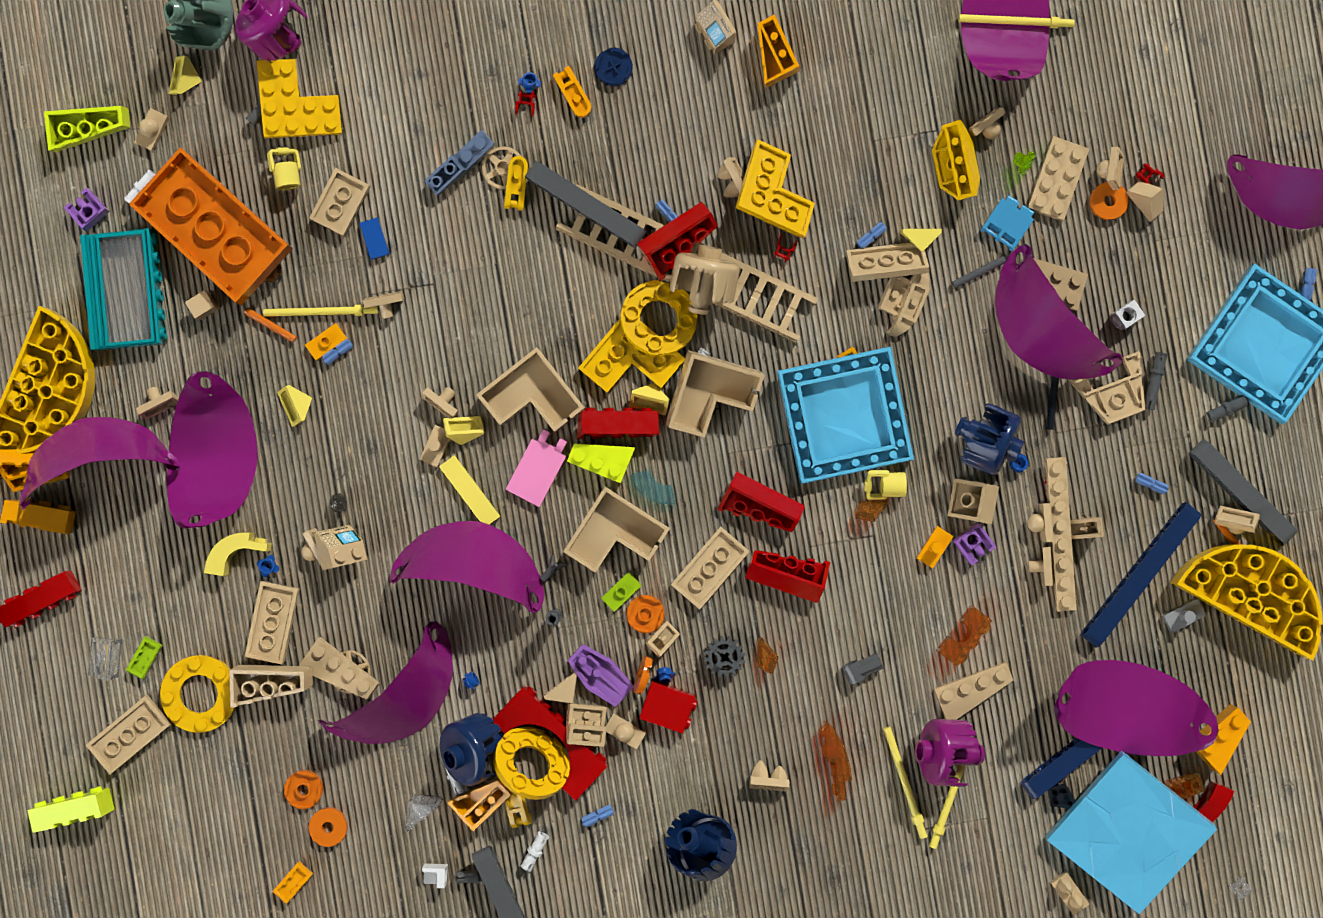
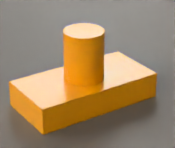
(934, 547)

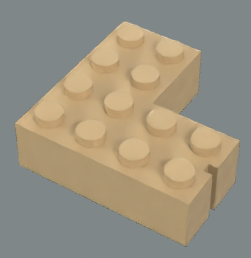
(532, 382)
(704, 383)
(611, 521)

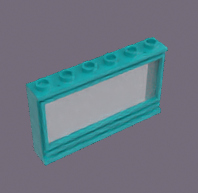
(123, 289)

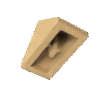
(1147, 199)
(1086, 528)
(662, 638)
(564, 690)

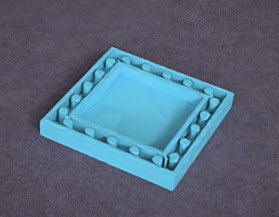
(1264, 344)
(845, 415)
(1130, 832)

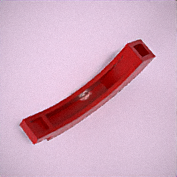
(1214, 801)

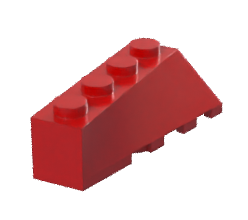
(677, 237)
(617, 423)
(760, 503)
(789, 574)
(37, 599)

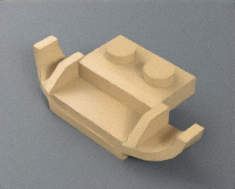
(904, 301)

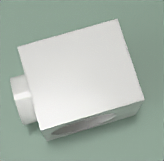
(1134, 312)

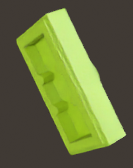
(621, 591)
(144, 657)

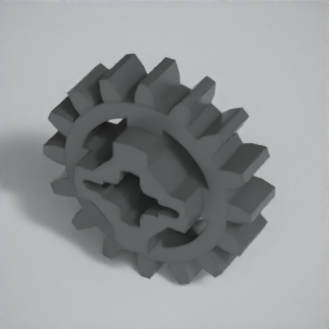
(729, 649)

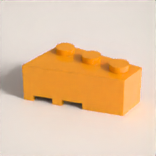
(776, 52)
(14, 469)
(39, 516)
(1231, 726)
(480, 802)

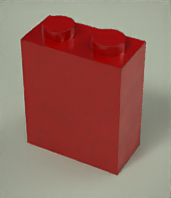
(668, 707)

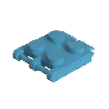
(1008, 222)

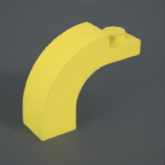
(221, 554)

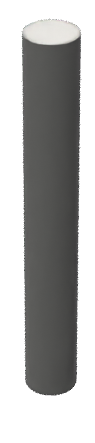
(978, 272)

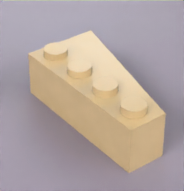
(265, 682)

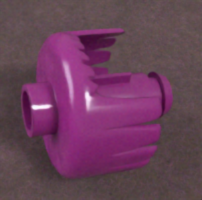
(263, 28)
(945, 745)

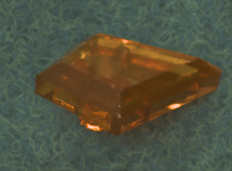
(870, 509)
(766, 656)

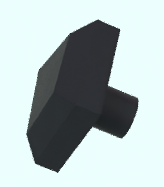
(1060, 796)

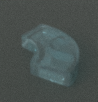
(652, 489)

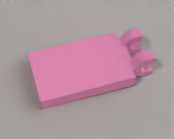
(537, 469)

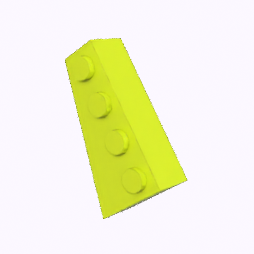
(78, 126)
(68, 810)

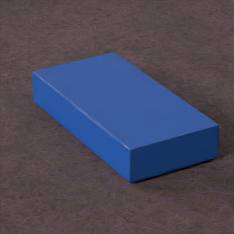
(374, 238)

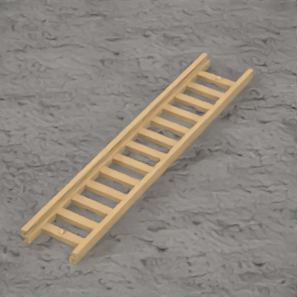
(644, 266)

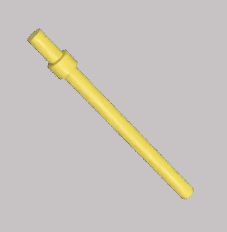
(1053, 22)
(358, 310)
(916, 817)
(939, 828)

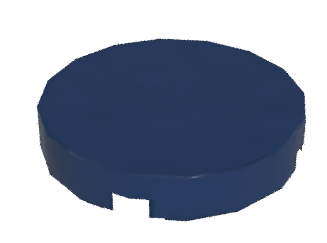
(613, 67)

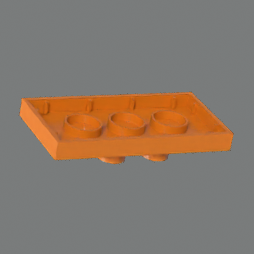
(210, 226)

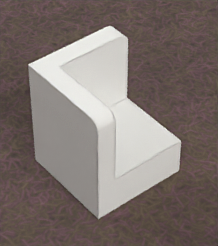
(435, 874)

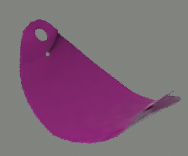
(1006, 47)
(1279, 192)
(1042, 326)
(92, 441)
(215, 452)
(473, 556)
(409, 699)
(1134, 710)

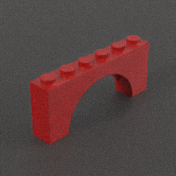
(529, 709)

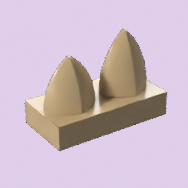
(729, 170)
(760, 780)
(1069, 893)

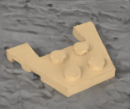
(1118, 398)

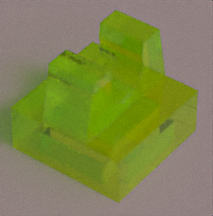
(1024, 161)

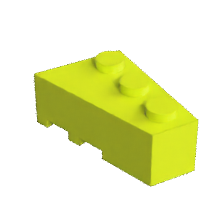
(602, 460)

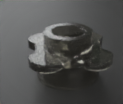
(338, 503)

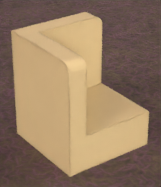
(202, 305)

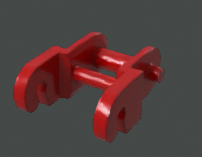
(518, 103)
(1147, 167)
(783, 248)

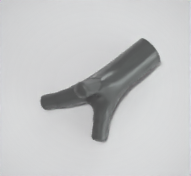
(553, 567)

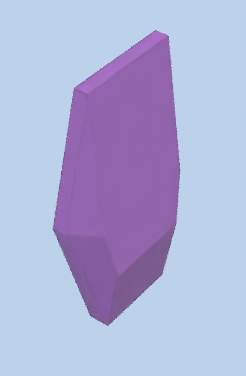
(600, 675)

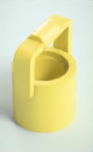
(285, 173)
(890, 484)

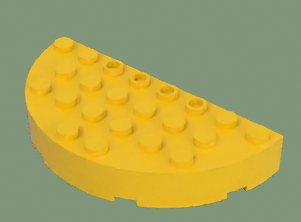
(48, 383)
(1258, 591)

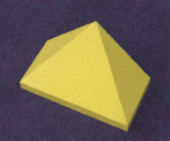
(183, 76)
(921, 237)
(649, 397)
(294, 403)
(463, 428)

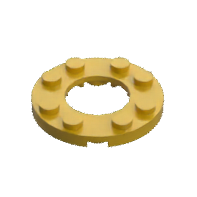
(655, 344)
(171, 693)
(518, 783)

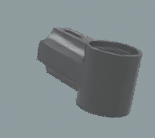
(858, 670)

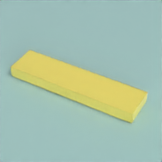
(469, 490)

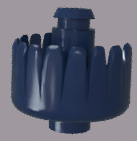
(990, 441)
(466, 746)
(701, 845)

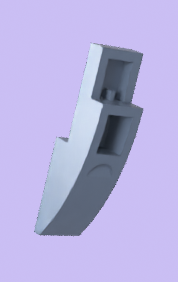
(461, 163)

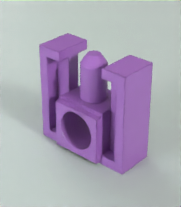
(81, 216)
(979, 536)

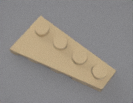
(338, 670)
(969, 691)

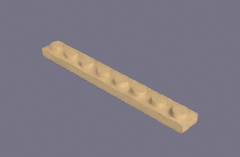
(1062, 545)

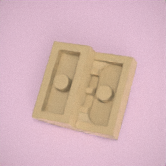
(586, 724)

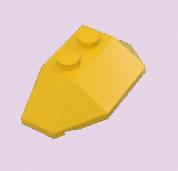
(956, 161)

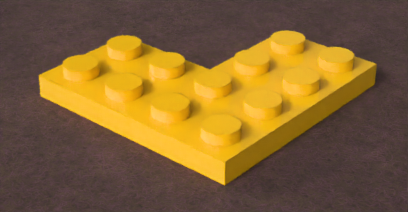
(287, 113)
(763, 192)
(616, 354)

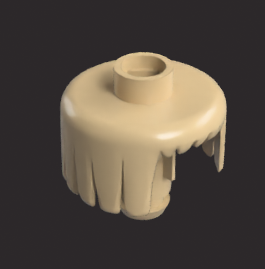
(707, 276)

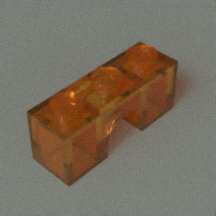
(976, 625)

